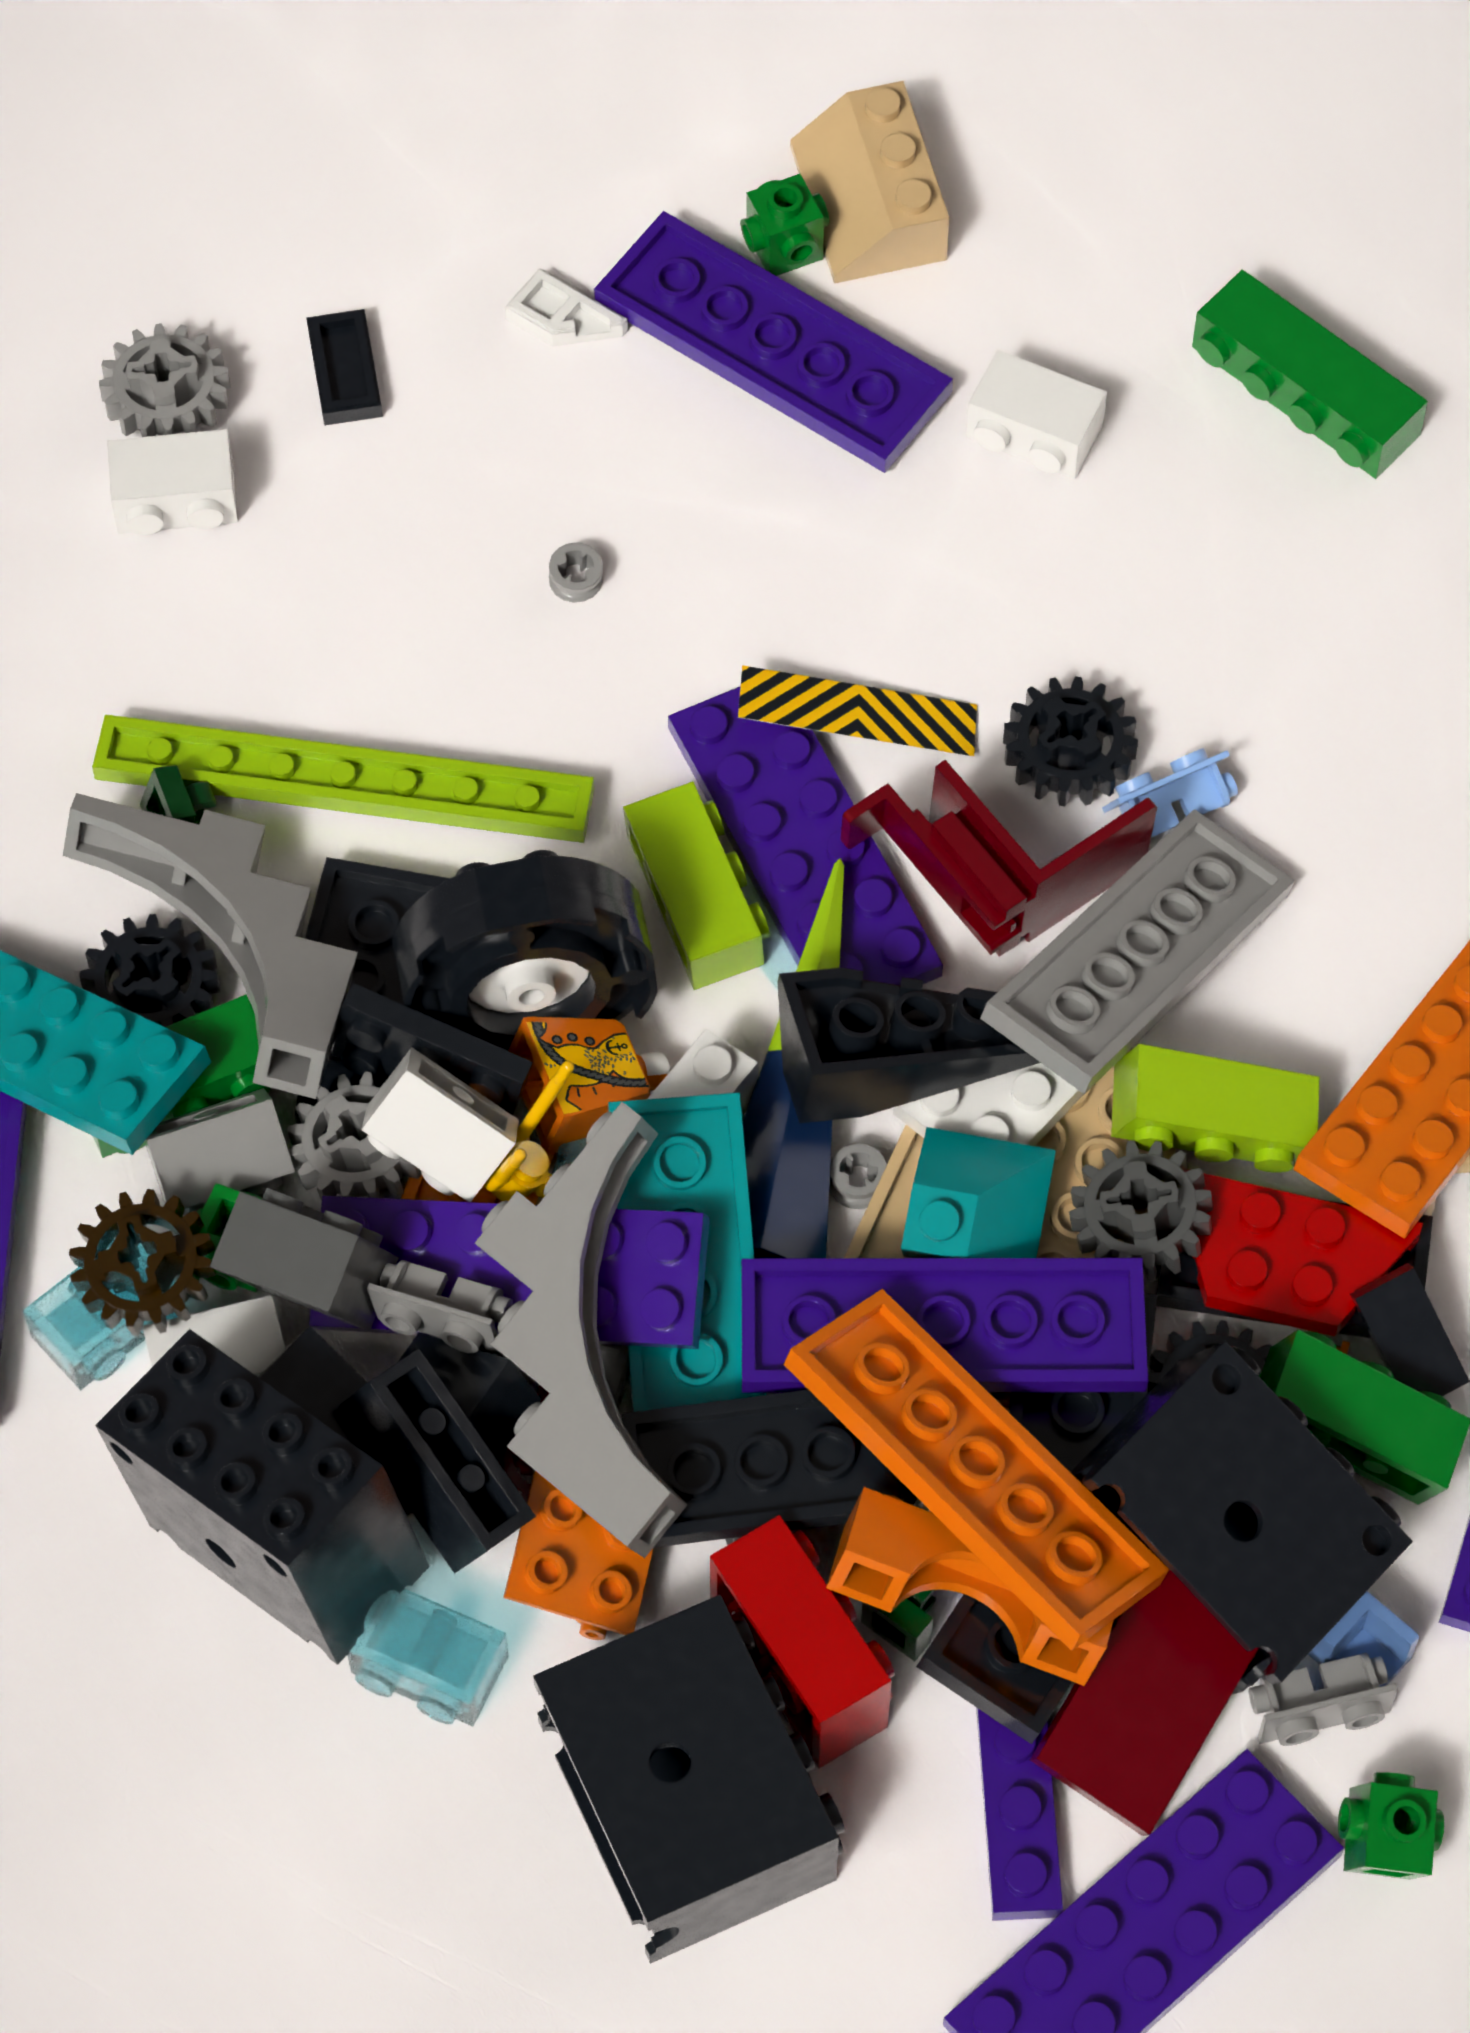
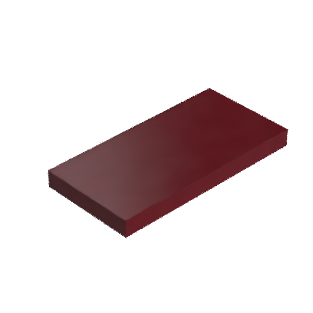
(1145, 1706)

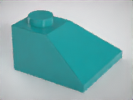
(977, 1198)

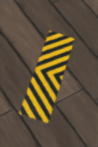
(857, 711)

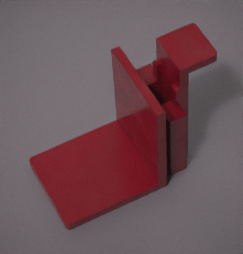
(986, 871)

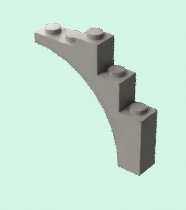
(251, 917)
(553, 1336)

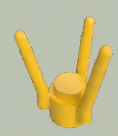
(527, 1162)

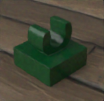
(171, 798)
(907, 1626)

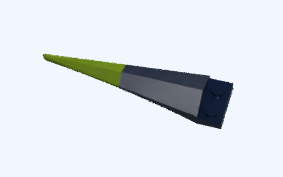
(788, 1159)

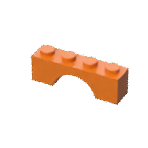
(903, 1550)

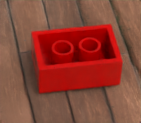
(806, 1637)

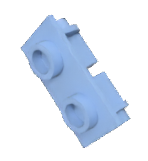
(1194, 783)

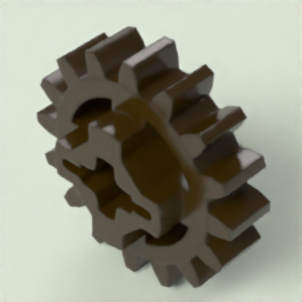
(166, 1259)

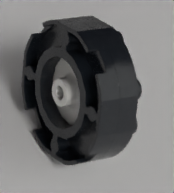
(526, 943)

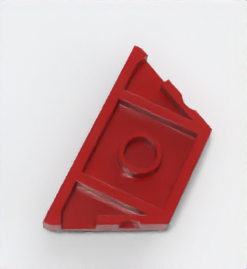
(1291, 1255)

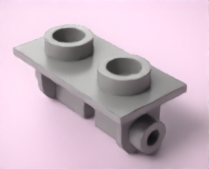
(412, 1302)
(1348, 1698)

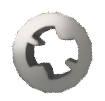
(572, 555)
(846, 1159)

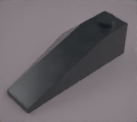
(881, 1045)

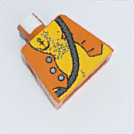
(602, 1073)

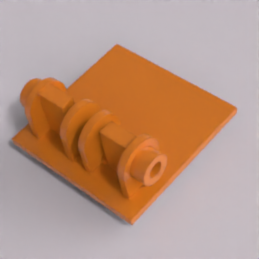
(575, 1566)

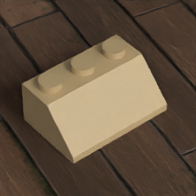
(875, 184)

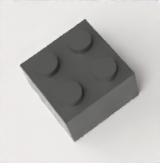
(303, 1255)

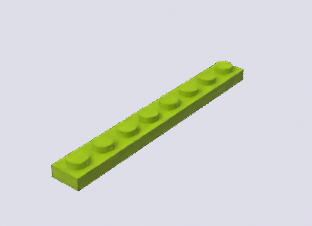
(349, 778)

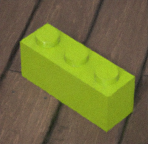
(696, 884)
(1214, 1107)

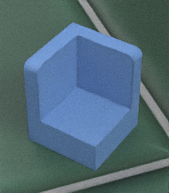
(1371, 1630)

